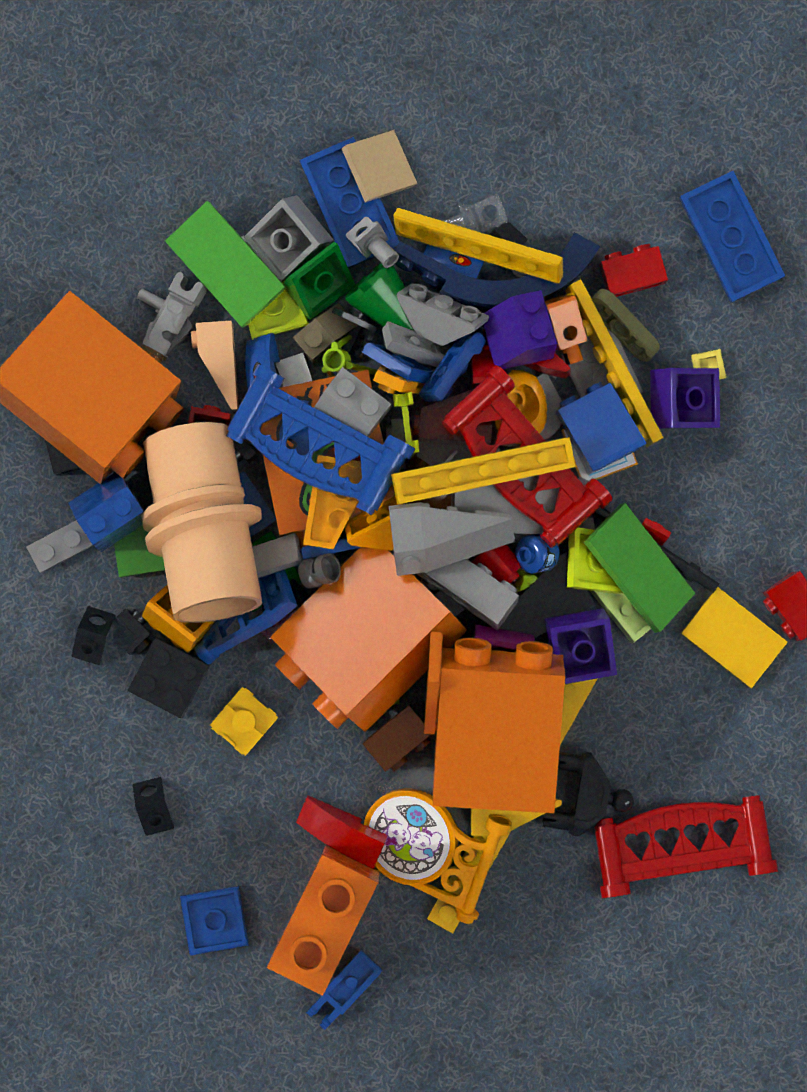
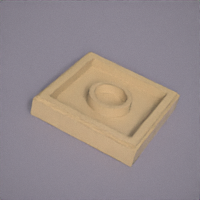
(379, 166)

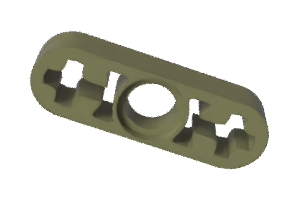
(635, 336)

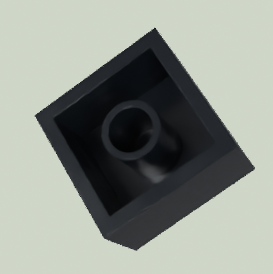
(168, 677)

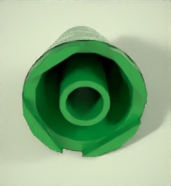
(378, 298)

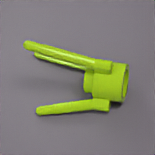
(337, 358)

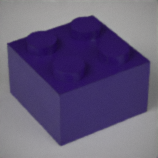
(584, 643)

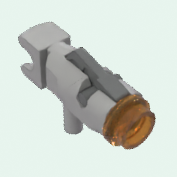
(173, 315)

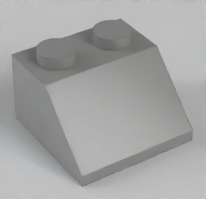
(288, 237)
(353, 403)

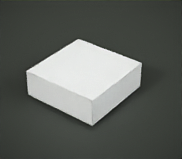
(294, 370)

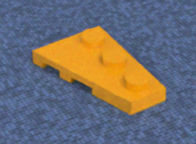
(392, 382)
(328, 511)

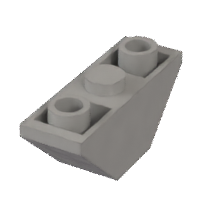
(437, 315)

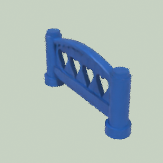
(267, 401)

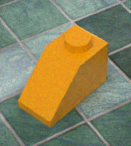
(372, 530)

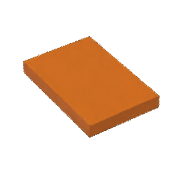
(433, 682)

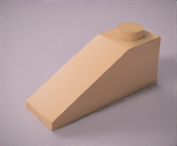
(217, 351)

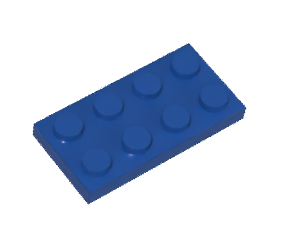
(342, 200)
(732, 236)

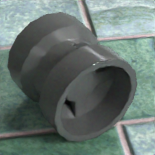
(314, 570)

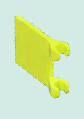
(405, 401)

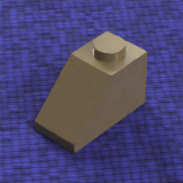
(321, 332)

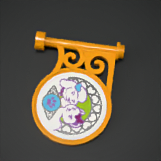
(425, 843)

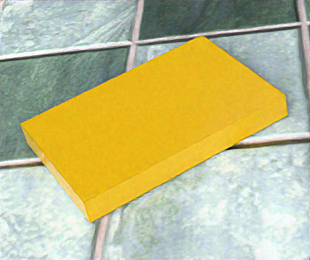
(734, 637)

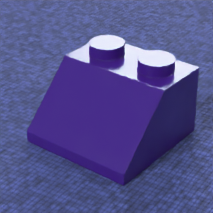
(520, 331)
(685, 398)

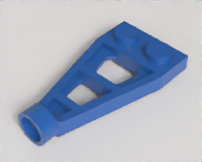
(277, 602)

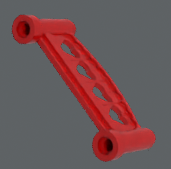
(491, 403)
(748, 845)

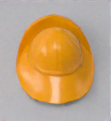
(531, 398)

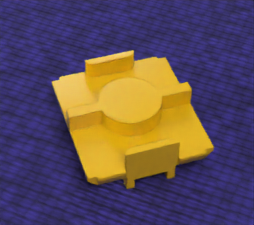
(244, 721)

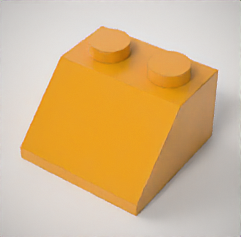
(160, 617)

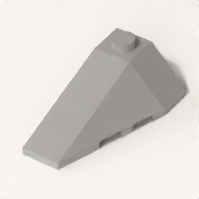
(438, 537)

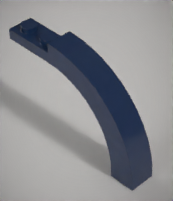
(487, 293)

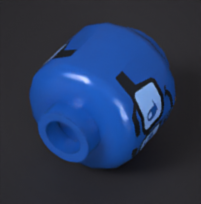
(536, 555)

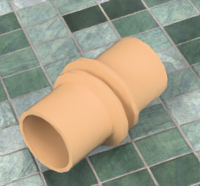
(201, 523)

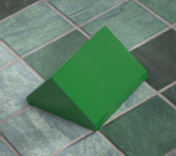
(320, 281)

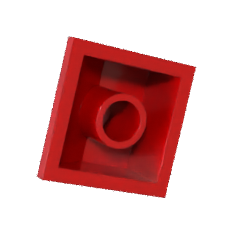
(789, 601)

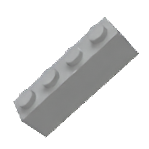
(475, 590)

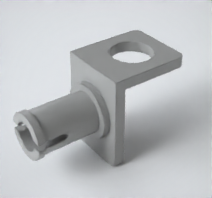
(372, 242)

